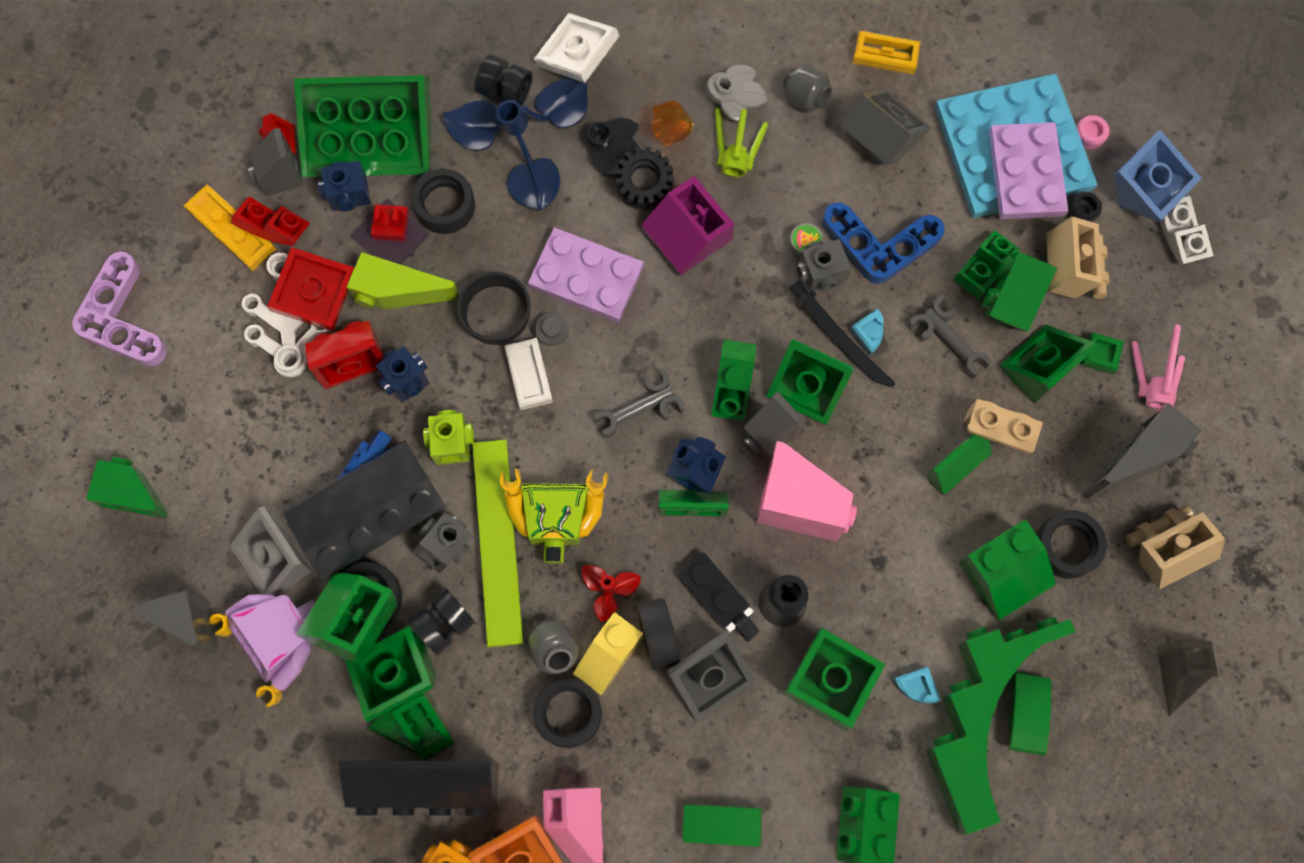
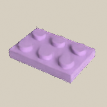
(1028, 171)
(586, 275)

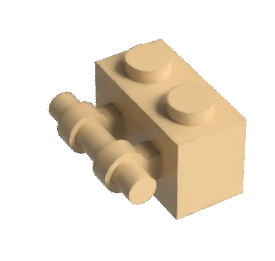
(1079, 258)
(1176, 545)

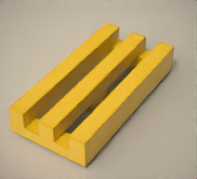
(886, 57)

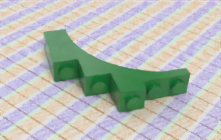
(962, 761)

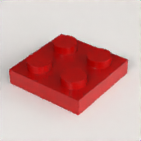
(311, 289)

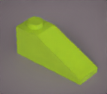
(393, 285)

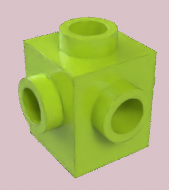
(448, 437)

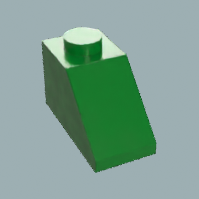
(123, 488)

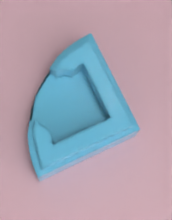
(869, 331)
(918, 686)

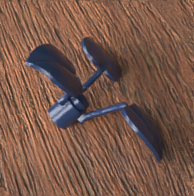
(475, 122)

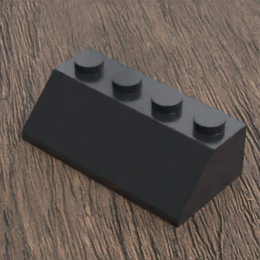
(363, 510)
(419, 785)

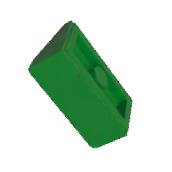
(959, 463)
(693, 503)

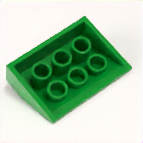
(367, 120)

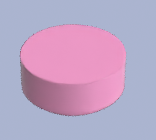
(1093, 131)

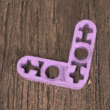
(106, 314)

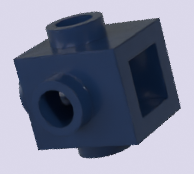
(344, 186)
(402, 373)
(696, 464)

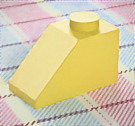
(608, 653)

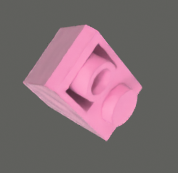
(575, 822)

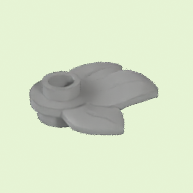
(739, 92)

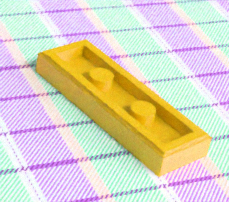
(216, 216)

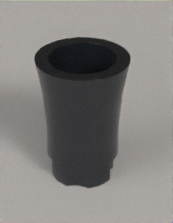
(781, 612)

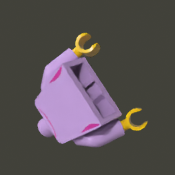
(267, 633)

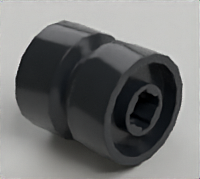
(501, 81)
(439, 635)

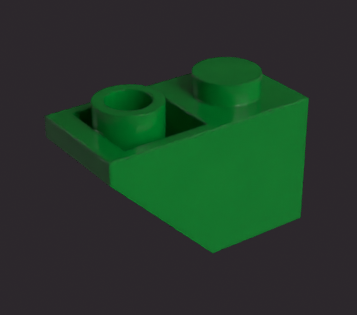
(734, 380)

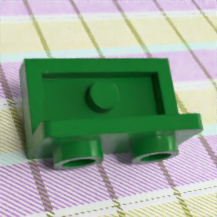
(867, 826)

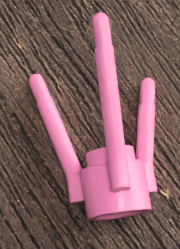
(1161, 389)

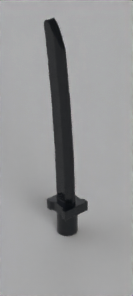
(807, 300)

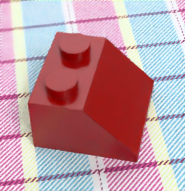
(344, 354)

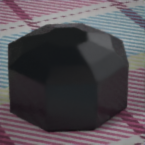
(1085, 206)

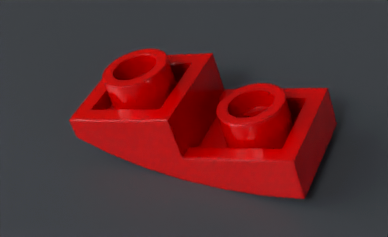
(278, 226)

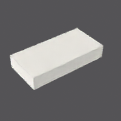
(528, 374)

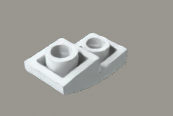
(1184, 235)

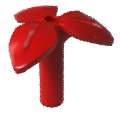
(597, 580)

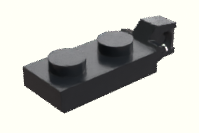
(718, 596)

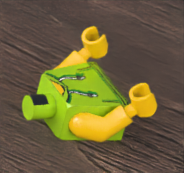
(554, 512)

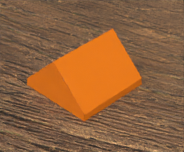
(519, 845)

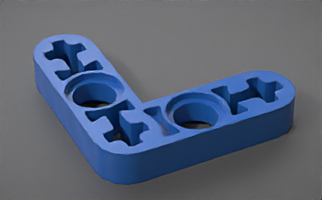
(876, 252)

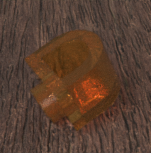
(671, 122)

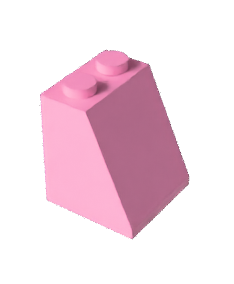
(804, 497)

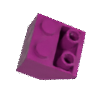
(688, 226)

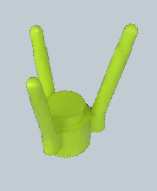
(736, 160)

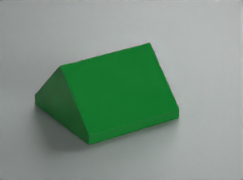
(1045, 360)
(810, 381)

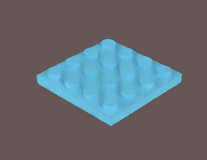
(966, 127)

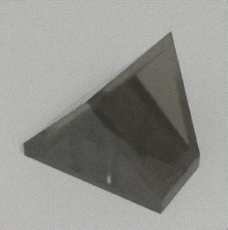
(1185, 669)

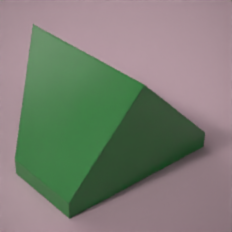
(415, 726)

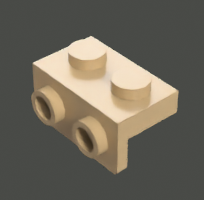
(1003, 426)

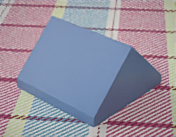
(1155, 178)

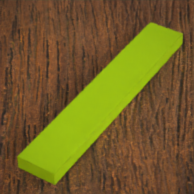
(497, 546)

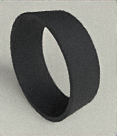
(485, 281)

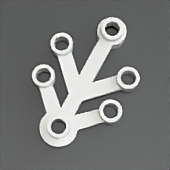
(285, 325)

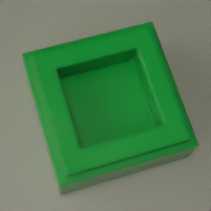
(1105, 355)

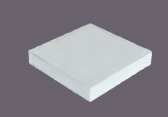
(576, 47)

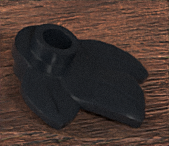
(618, 141)

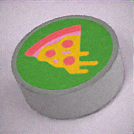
(803, 236)

